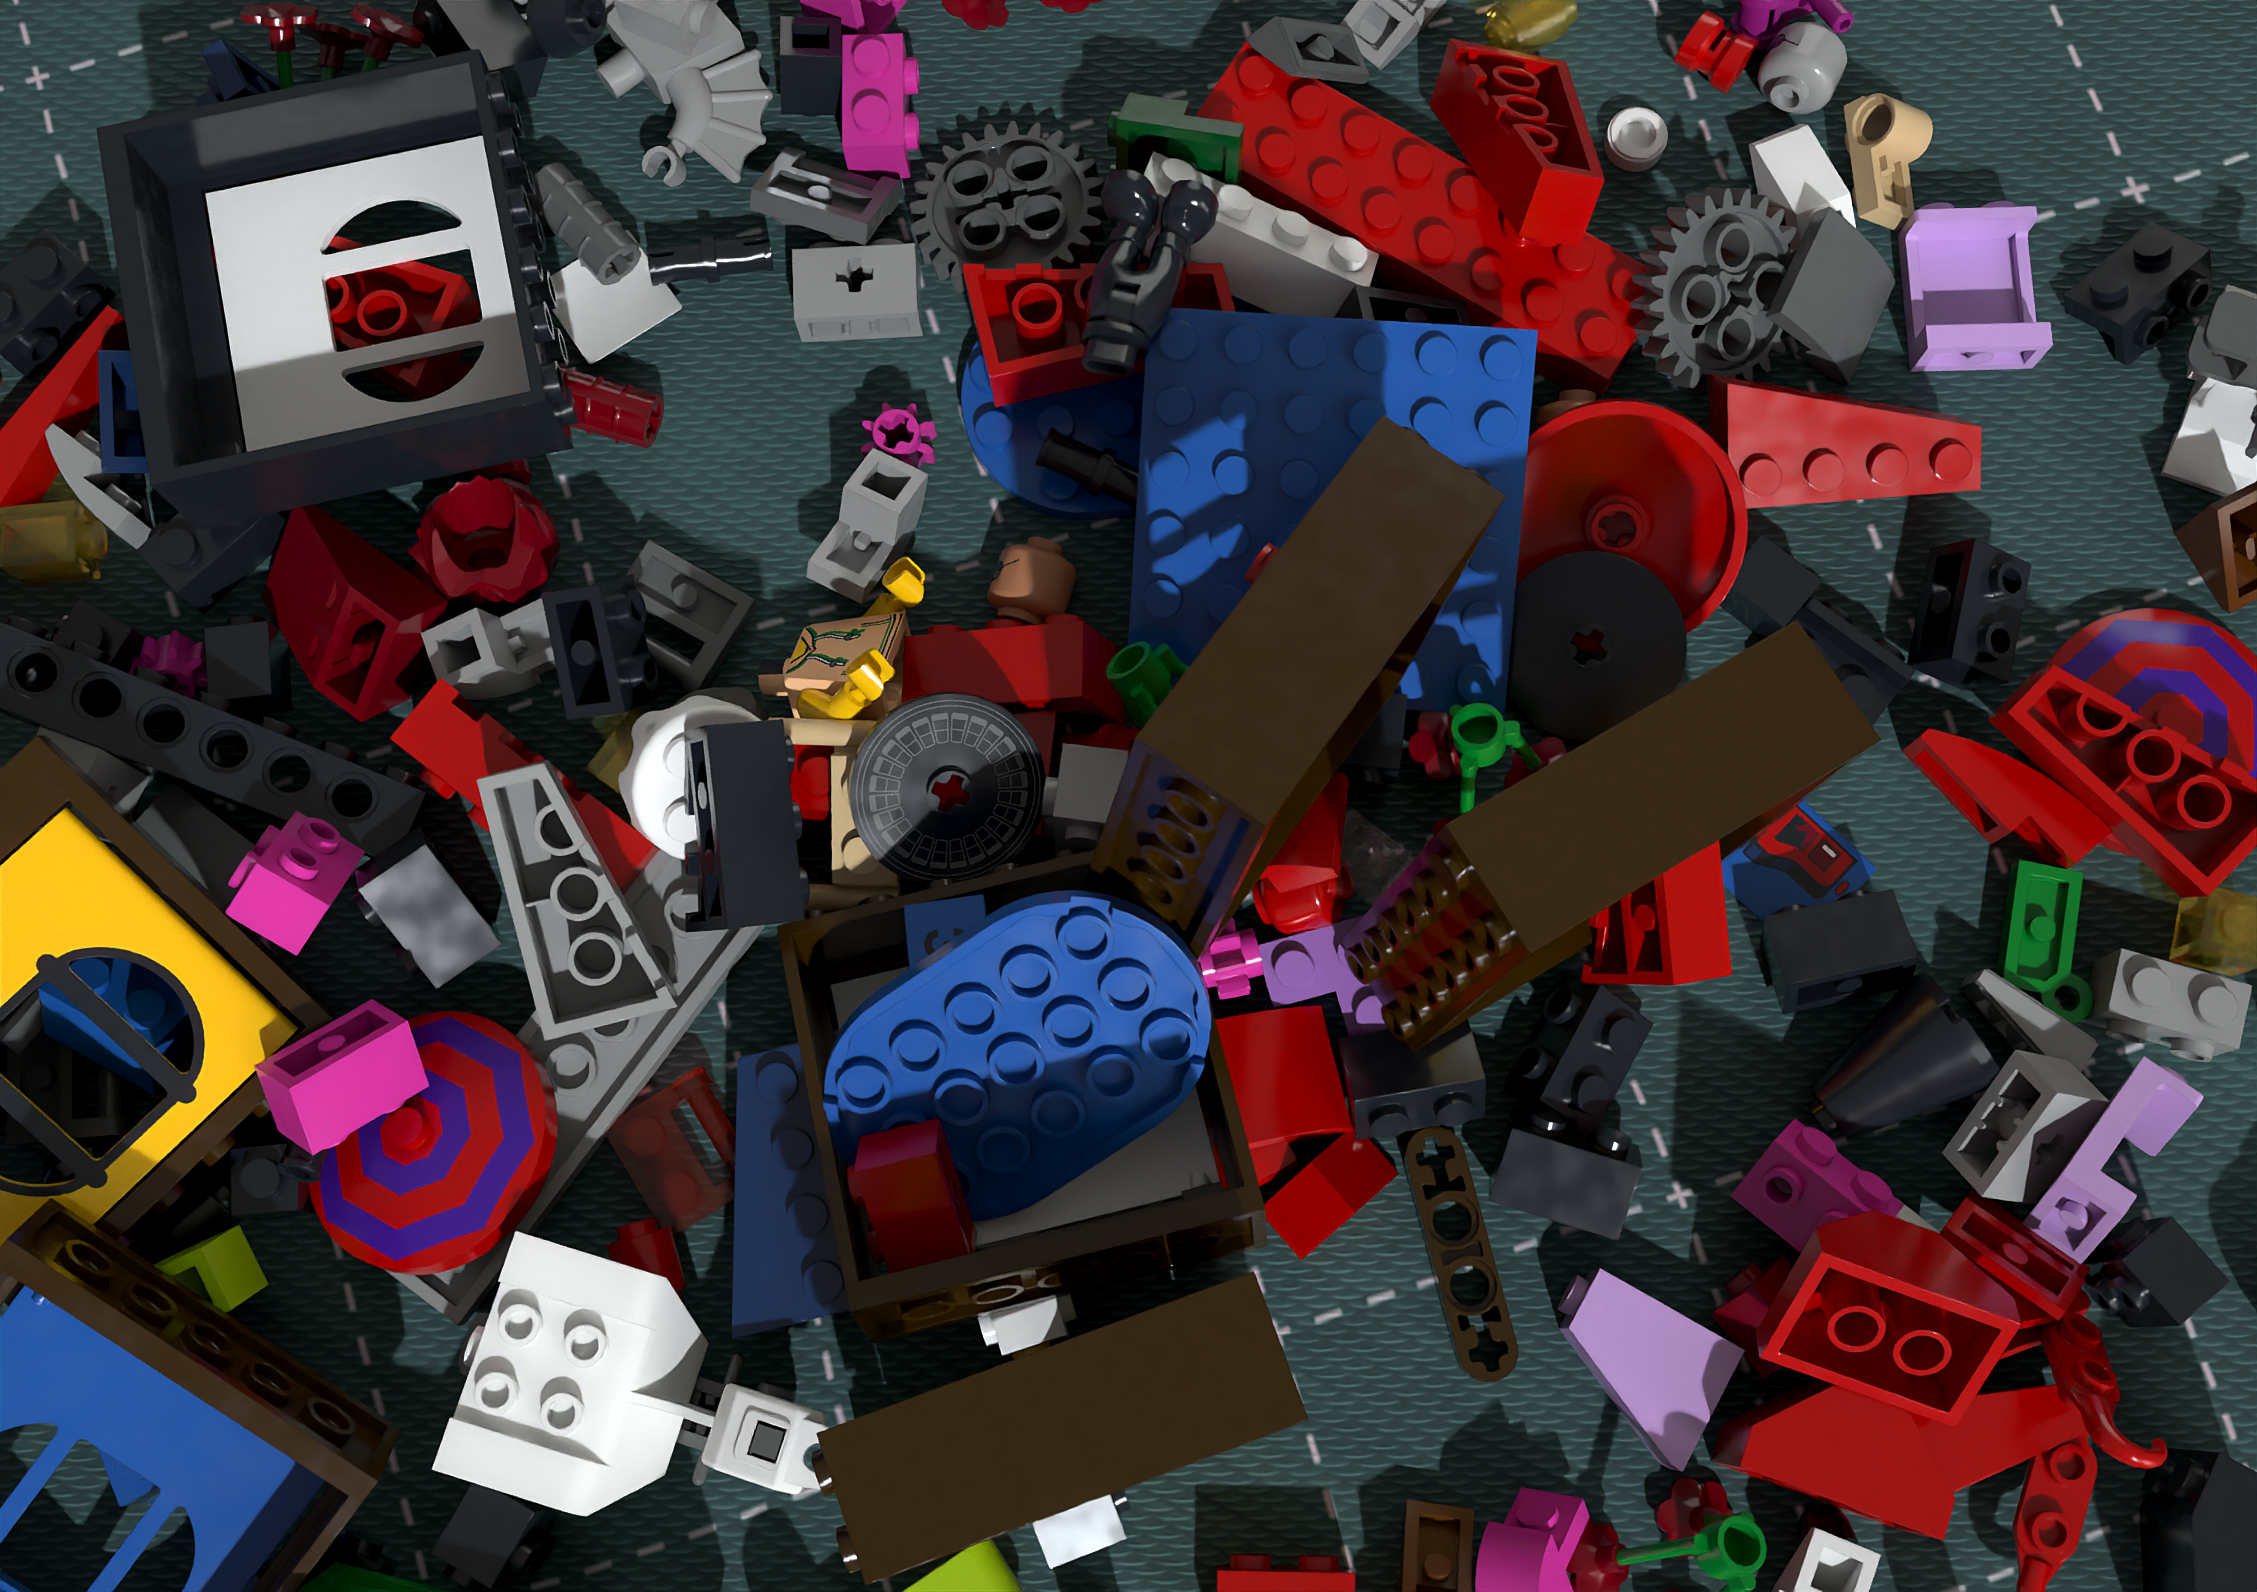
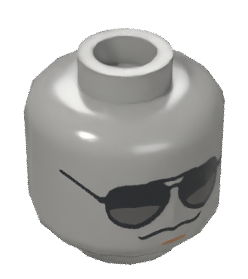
(1803, 64)

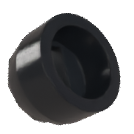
(1828, 1519)

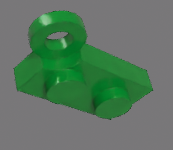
(2041, 935)

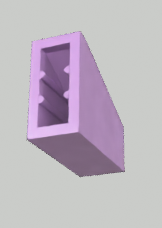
(1649, 1361)

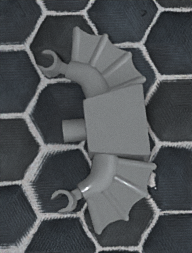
(712, 90)

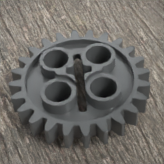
(1008, 204)
(1714, 287)

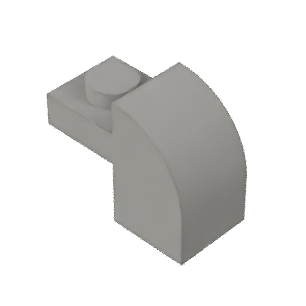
(873, 526)
(491, 654)

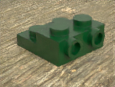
(1166, 128)

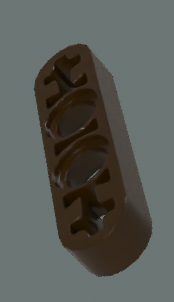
(1469, 1251)

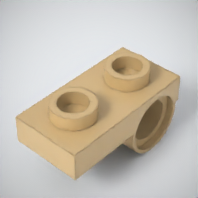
(1881, 142)

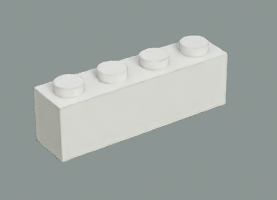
(1268, 252)

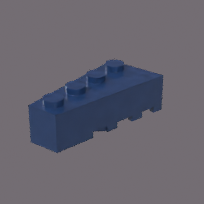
(782, 1215)

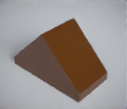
(2224, 547)

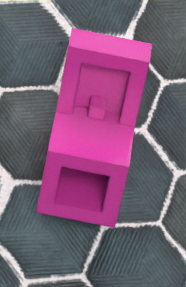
(1532, 1544)

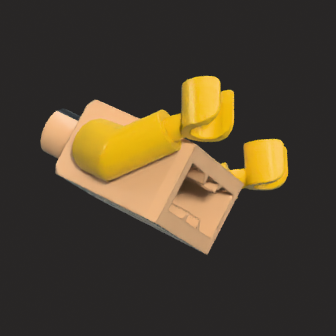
(850, 664)

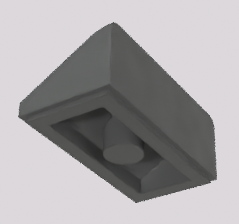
(1311, 49)

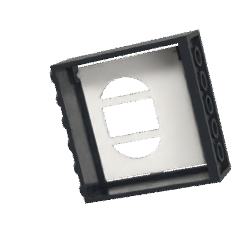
(228, 302)

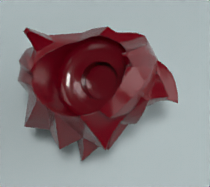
(486, 543)

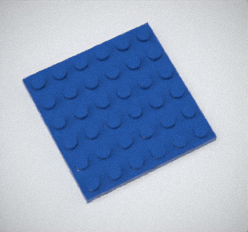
(1261, 416)

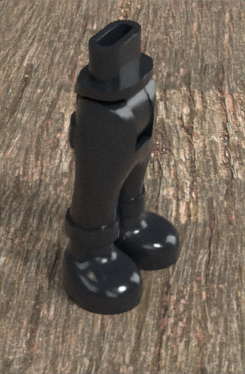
(1131, 305)

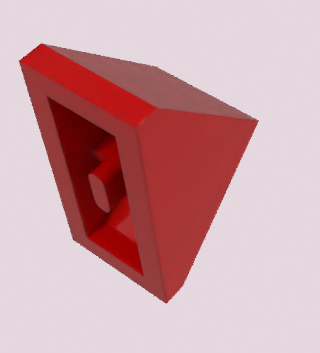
(1328, 1192)

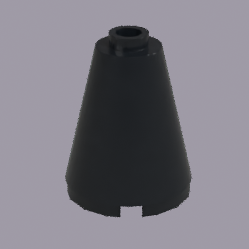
(1902, 1064)

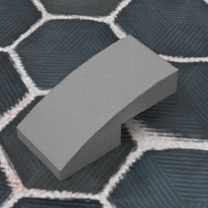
(1388, 26)

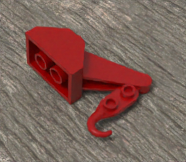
(1924, 1326)
(1909, 1466)

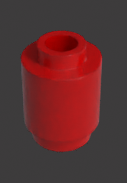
(650, 1250)

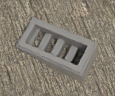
(2026, 1022)

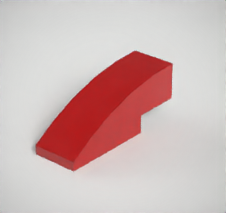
(2008, 797)

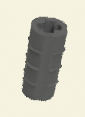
(583, 224)

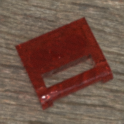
(664, 1160)

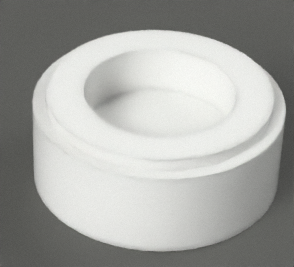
(1635, 139)

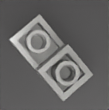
(81, 467)

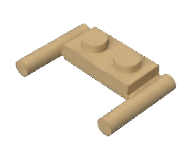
(854, 868)

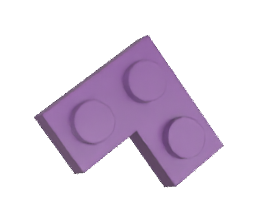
(1316, 965)

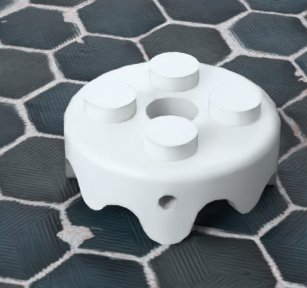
(656, 771)

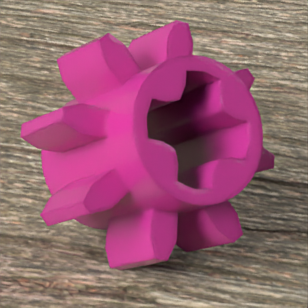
(892, 427)
(176, 659)
(1232, 961)

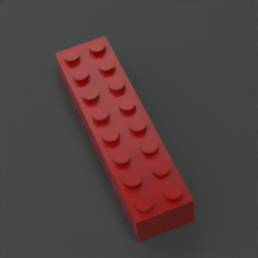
(1427, 220)

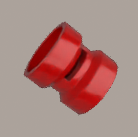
(1729, 56)

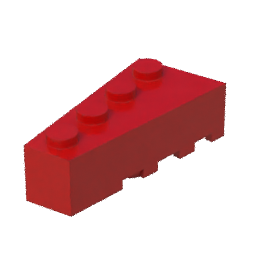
(1522, 137)
(1837, 448)
(465, 745)
(2156, 791)

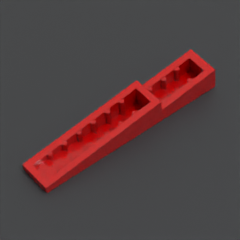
(64, 398)

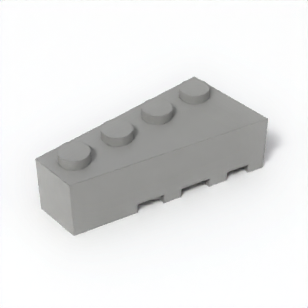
(569, 915)

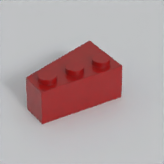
(1018, 666)
(1666, 929)

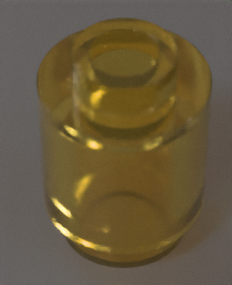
(1528, 24)

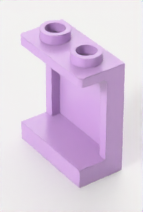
(1970, 288)
(2083, 1200)

